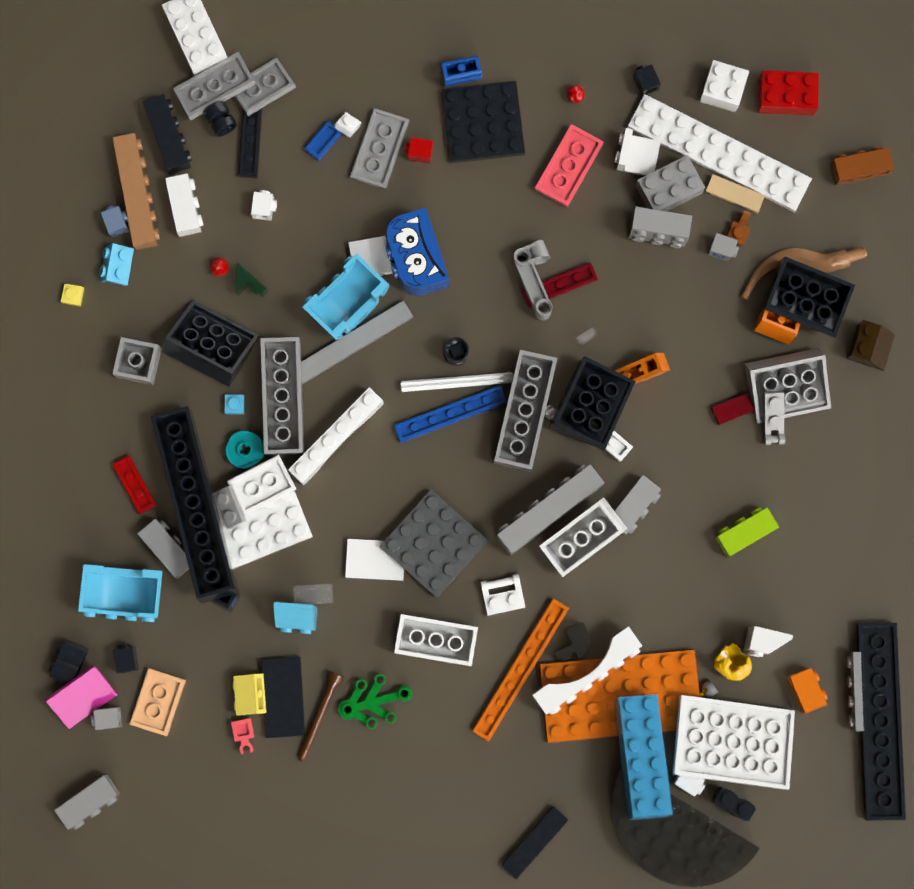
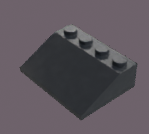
(808, 296)
(210, 343)
(592, 403)

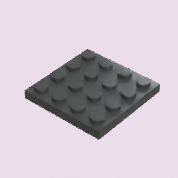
(433, 543)

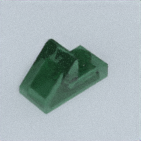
(244, 278)

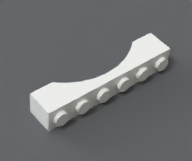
(328, 443)
(620, 647)

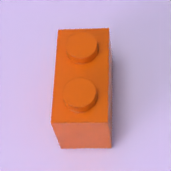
(776, 327)
(807, 690)

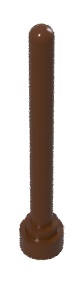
(334, 681)

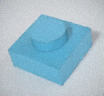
(234, 404)

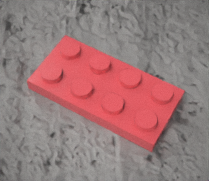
(569, 165)

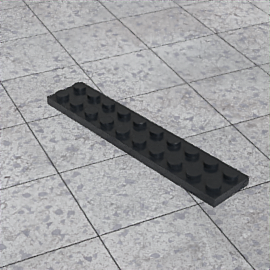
(882, 722)

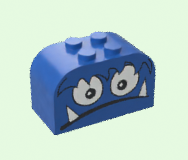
(416, 254)

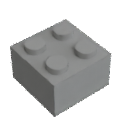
(137, 361)

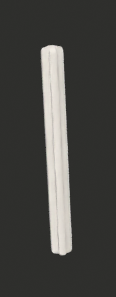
(459, 381)

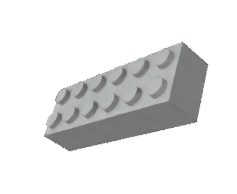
(282, 396)
(525, 410)
(548, 511)

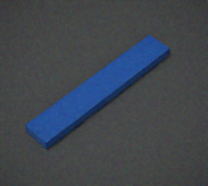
(450, 414)

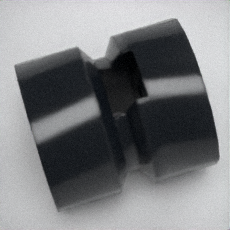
(219, 117)
(456, 351)

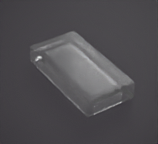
(313, 594)

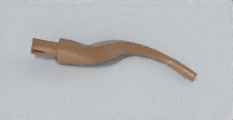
(822, 262)

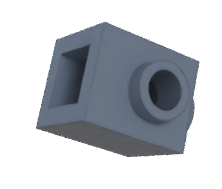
(115, 221)

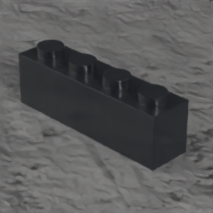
(167, 135)

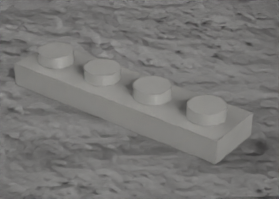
(854, 682)

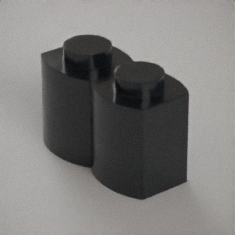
(69, 661)
(730, 801)

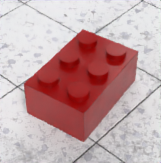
(788, 92)

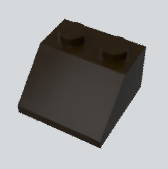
(871, 345)

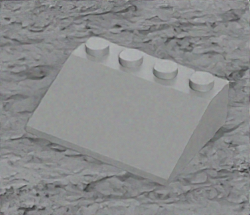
(798, 375)

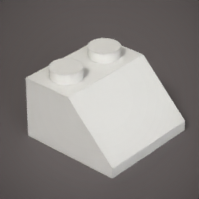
(764, 641)

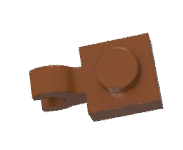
(740, 231)

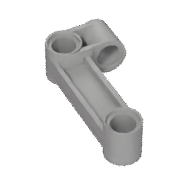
(536, 254)

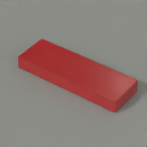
(134, 484)

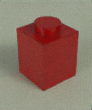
(419, 150)

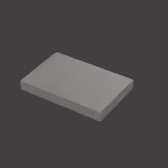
(271, 83)

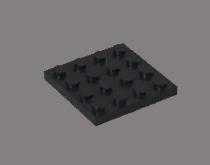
(483, 122)

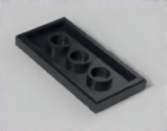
(283, 697)

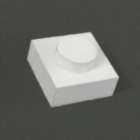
(347, 124)

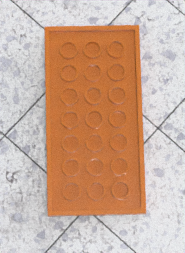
(594, 710)

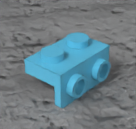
(116, 264)

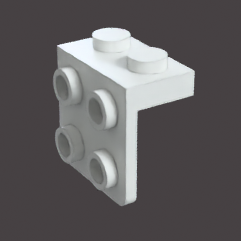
(637, 154)

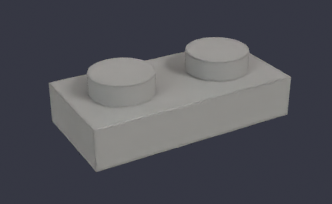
(229, 507)

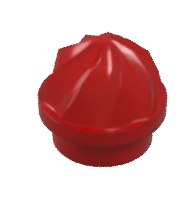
(576, 94)
(219, 267)

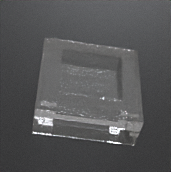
(585, 337)

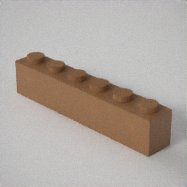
(135, 191)

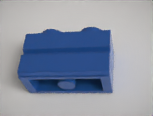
(461, 71)

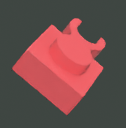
(243, 731)

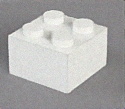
(724, 86)

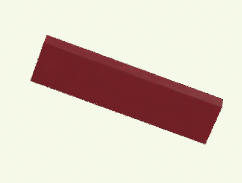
(566, 282)

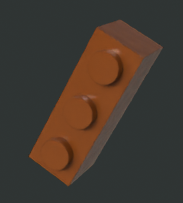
(862, 165)

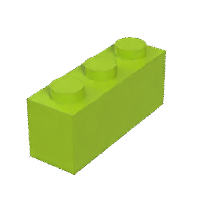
(746, 531)

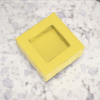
(72, 295)

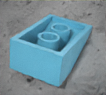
(295, 616)

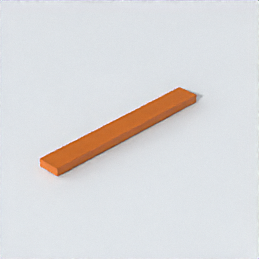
(520, 669)

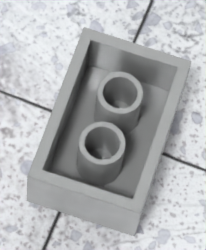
(670, 185)
(660, 227)

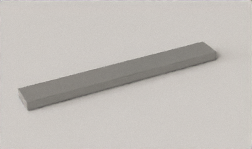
(355, 341)

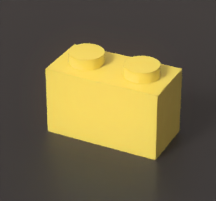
(249, 694)

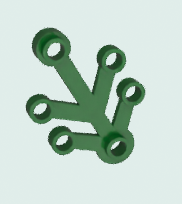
(371, 702)

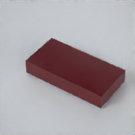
(732, 409)

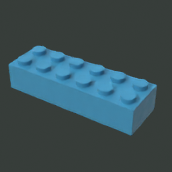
(643, 757)

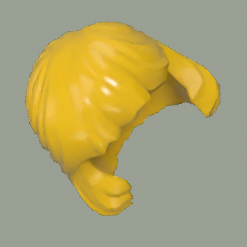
(733, 663)

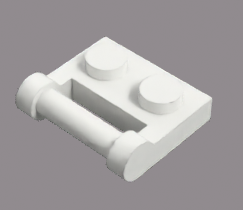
(503, 601)

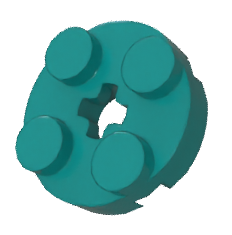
(235, 445)

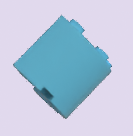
(347, 298)
(120, 592)

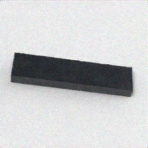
(250, 144)
(535, 842)

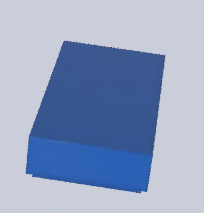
(323, 141)

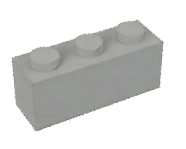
(636, 503)
(165, 547)
(88, 803)

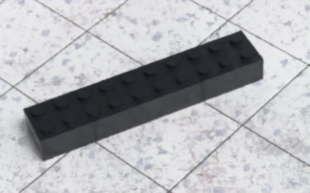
(194, 505)

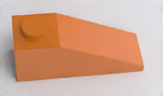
(645, 368)

